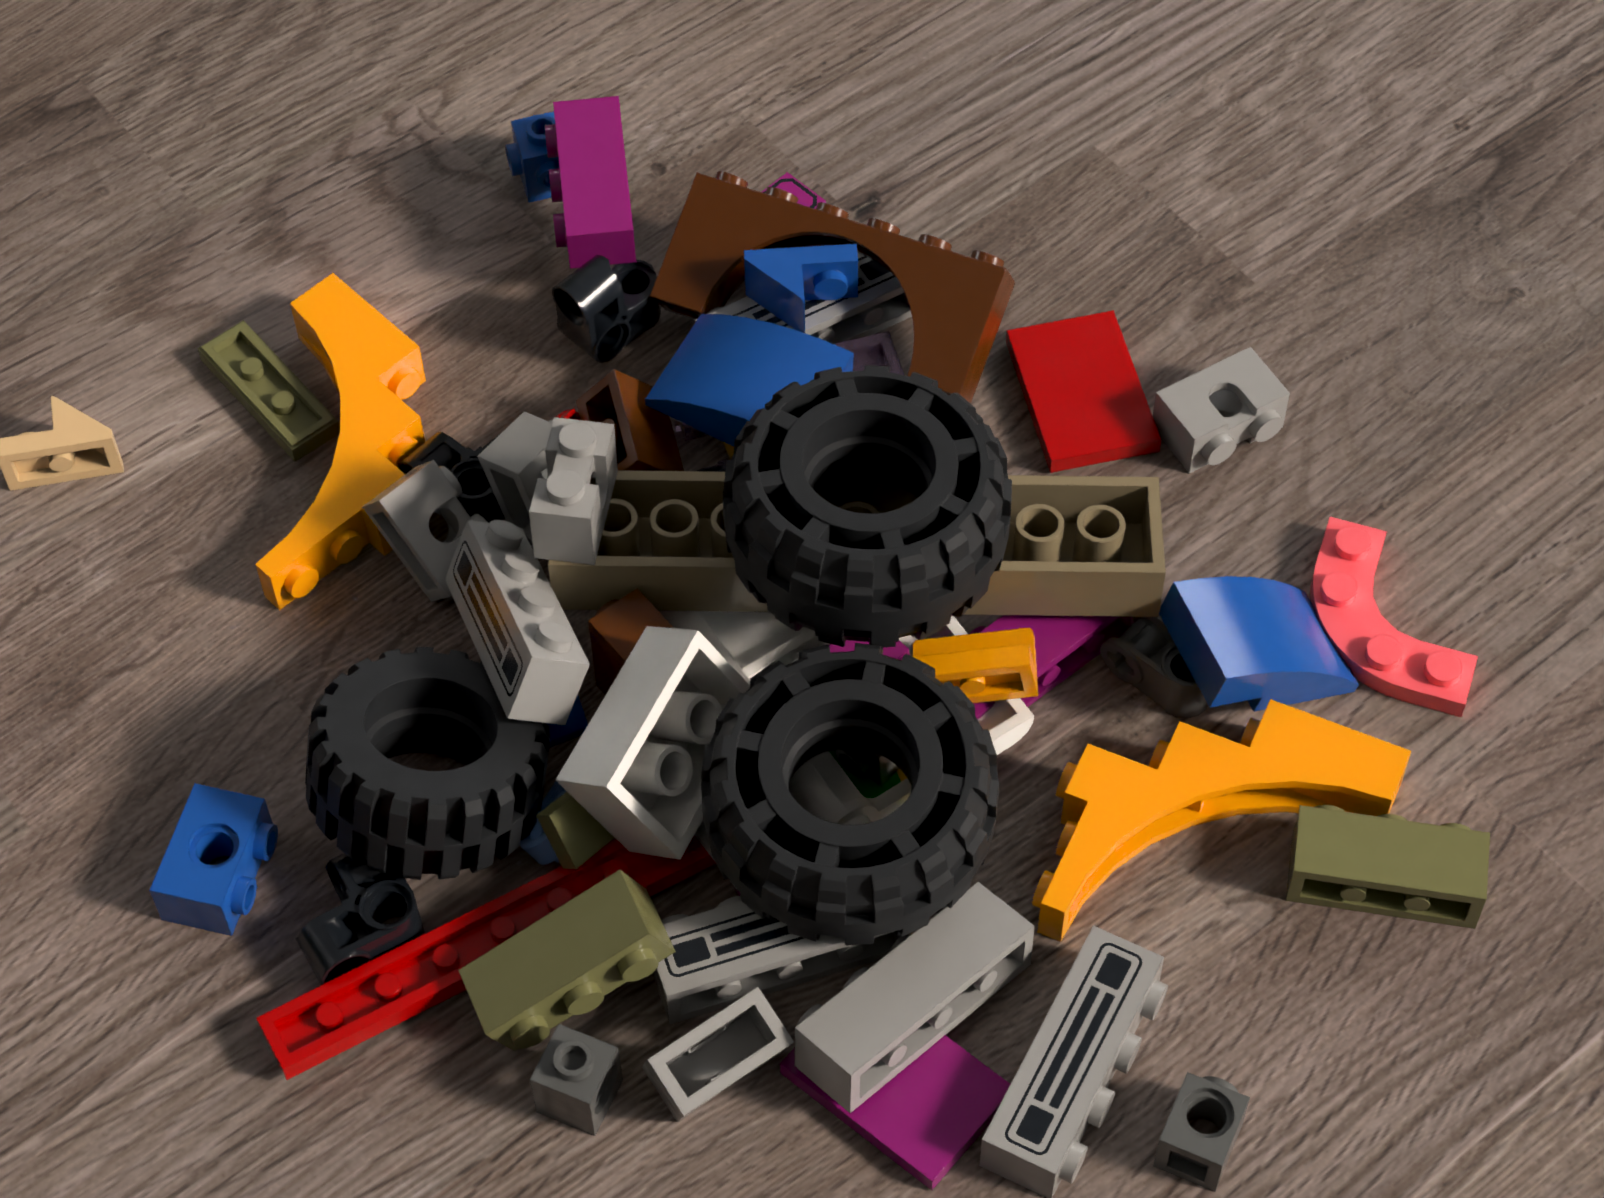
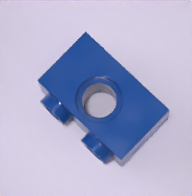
(211, 827)

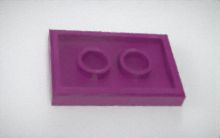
(925, 1112)

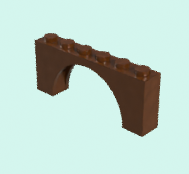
(951, 296)

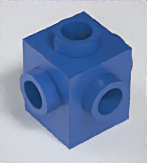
(529, 155)

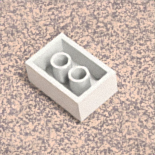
(648, 742)

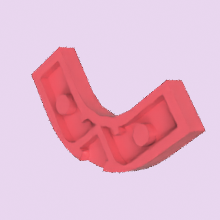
(1366, 640)

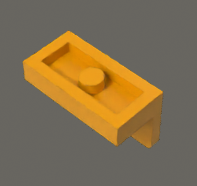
(984, 664)

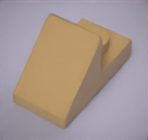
(69, 452)

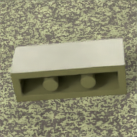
(1388, 866)
(567, 962)

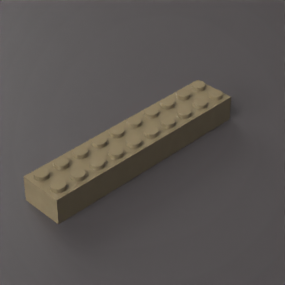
(1068, 552)

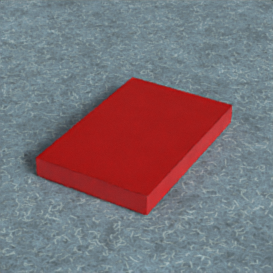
(1082, 391)

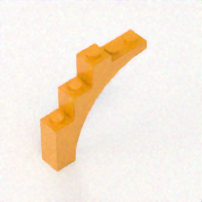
(372, 372)
(1281, 762)

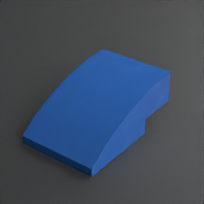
(734, 368)
(1253, 642)

